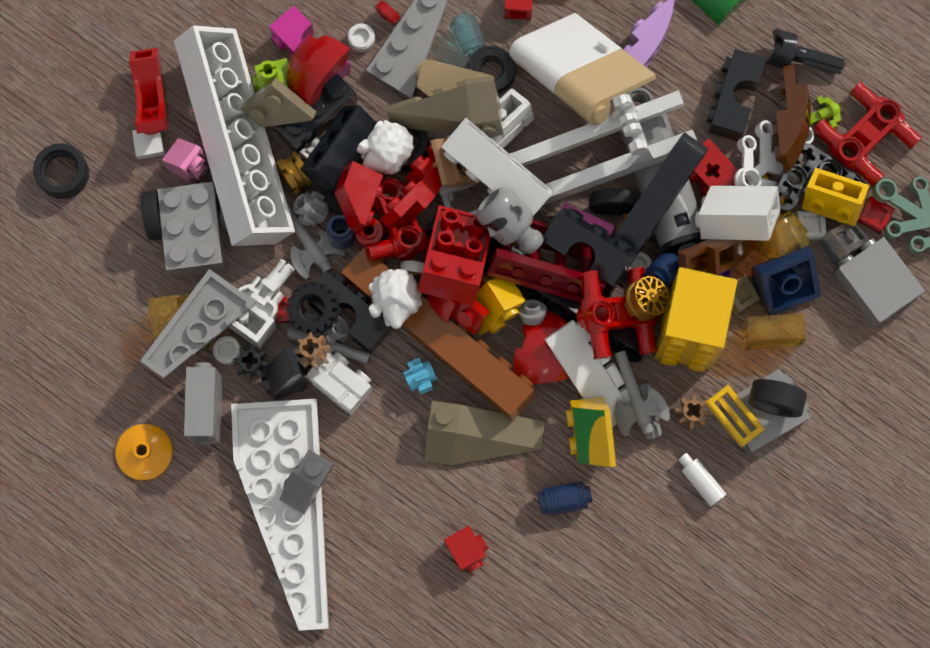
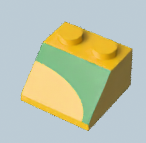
(592, 432)

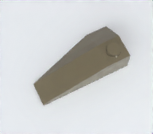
(444, 111)
(473, 434)

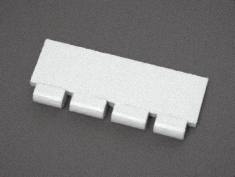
(588, 375)

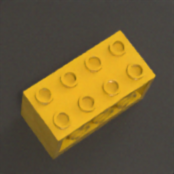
(696, 319)

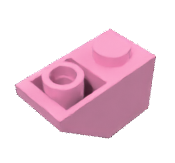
(186, 161)

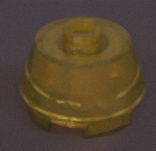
(785, 237)

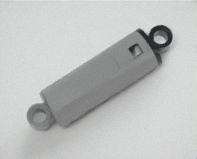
(678, 226)

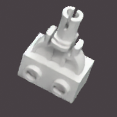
(259, 321)

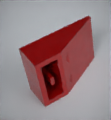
(455, 256)

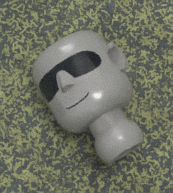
(509, 220)

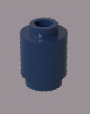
(337, 225)
(663, 268)

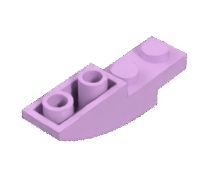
(649, 34)

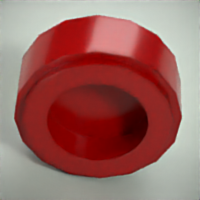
(387, 12)

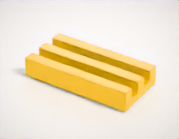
(726, 423)

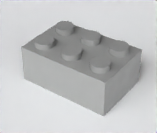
(191, 229)

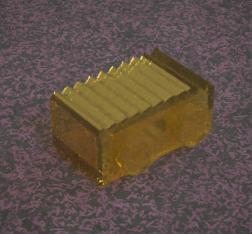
(774, 331)

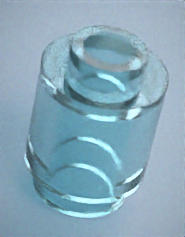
(467, 33)

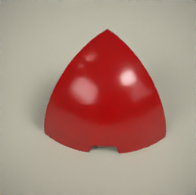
(313, 65)
(535, 357)

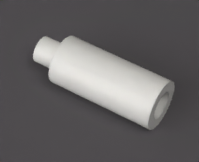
(701, 480)

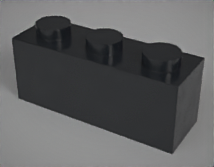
(338, 147)

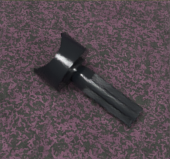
(787, 51)

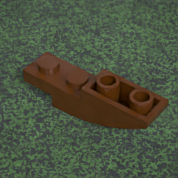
(793, 119)
(715, 255)

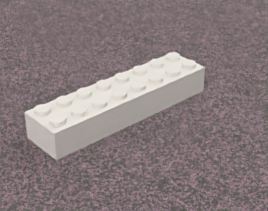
(232, 141)

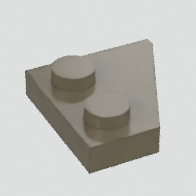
(277, 106)

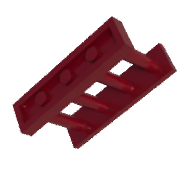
(542, 275)

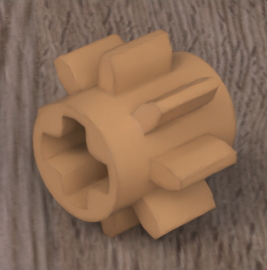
(306, 348)
(691, 404)

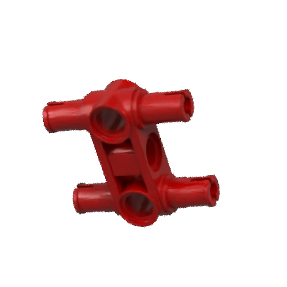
(867, 133)
(402, 230)
(603, 314)

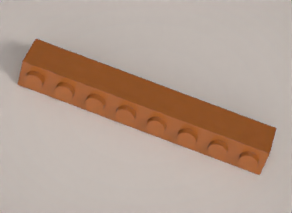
(452, 346)

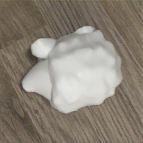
(386, 148)
(395, 296)

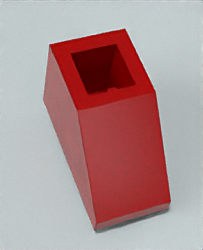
(356, 194)

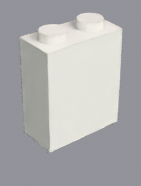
(738, 212)

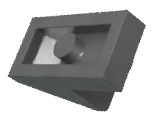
(843, 241)
(306, 481)

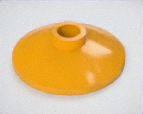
(153, 462)

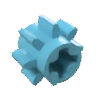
(420, 375)

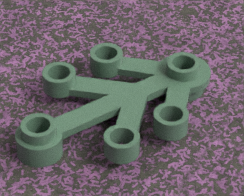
(920, 215)

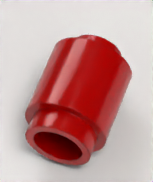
(375, 227)

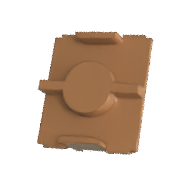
(450, 174)

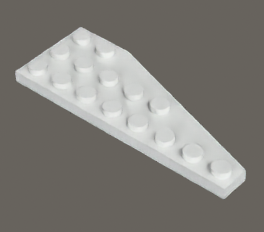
(266, 448)

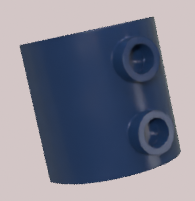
(786, 281)

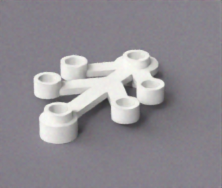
(767, 160)

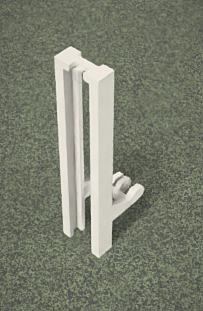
(625, 118)

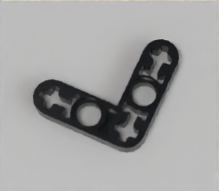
(816, 159)

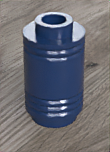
(564, 498)

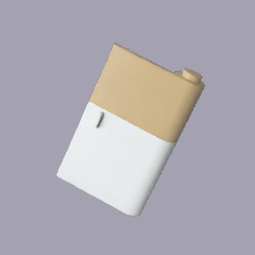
(580, 66)

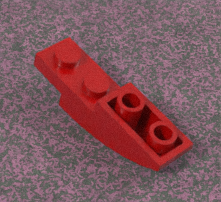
(418, 193)

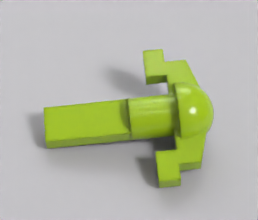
(832, 110)

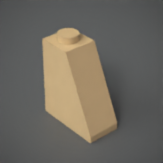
(436, 75)

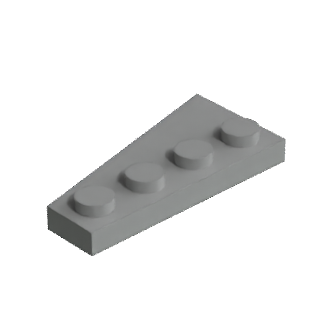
(407, 47)
(201, 318)

